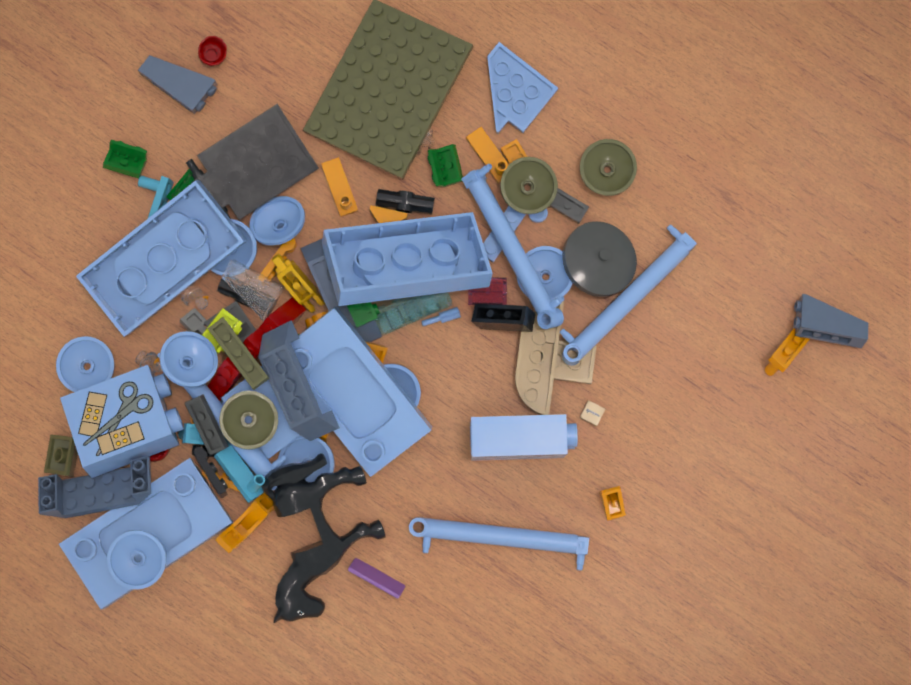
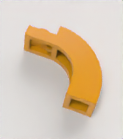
(246, 523)

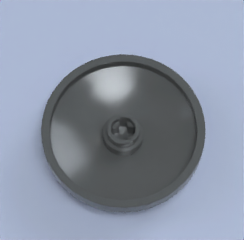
(599, 259)

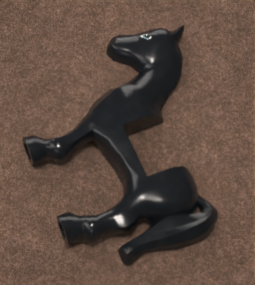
(310, 562)

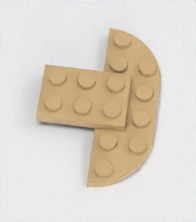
(542, 362)

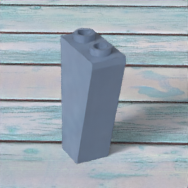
(181, 84)
(828, 324)

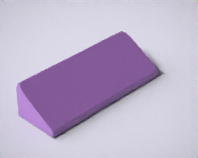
(376, 578)

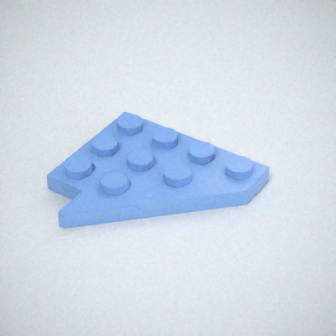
(516, 89)

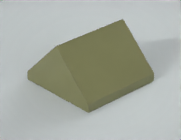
(61, 456)

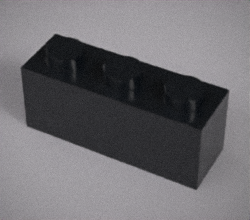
(503, 317)

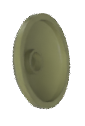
(608, 154)
(540, 179)
(251, 434)

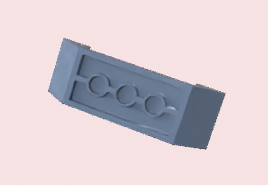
(318, 266)
(291, 384)
(97, 494)

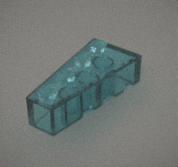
(409, 310)

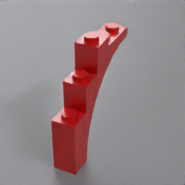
(227, 373)

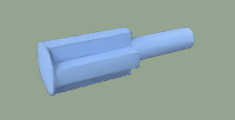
(443, 316)

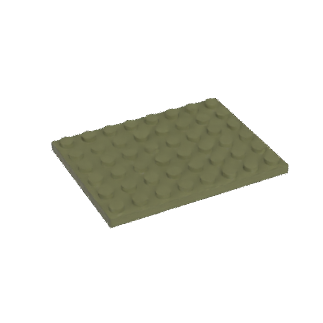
(388, 88)

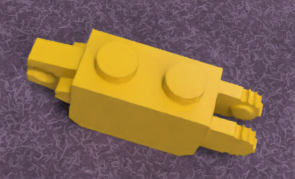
(296, 282)

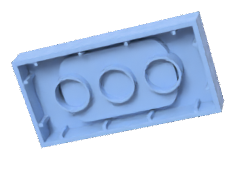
(161, 258)
(406, 258)
(368, 403)
(177, 512)

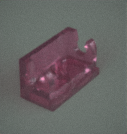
(494, 294)

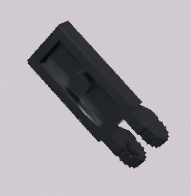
(210, 470)

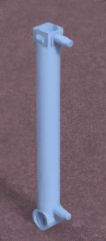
(628, 298)
(547, 313)
(253, 457)
(501, 536)

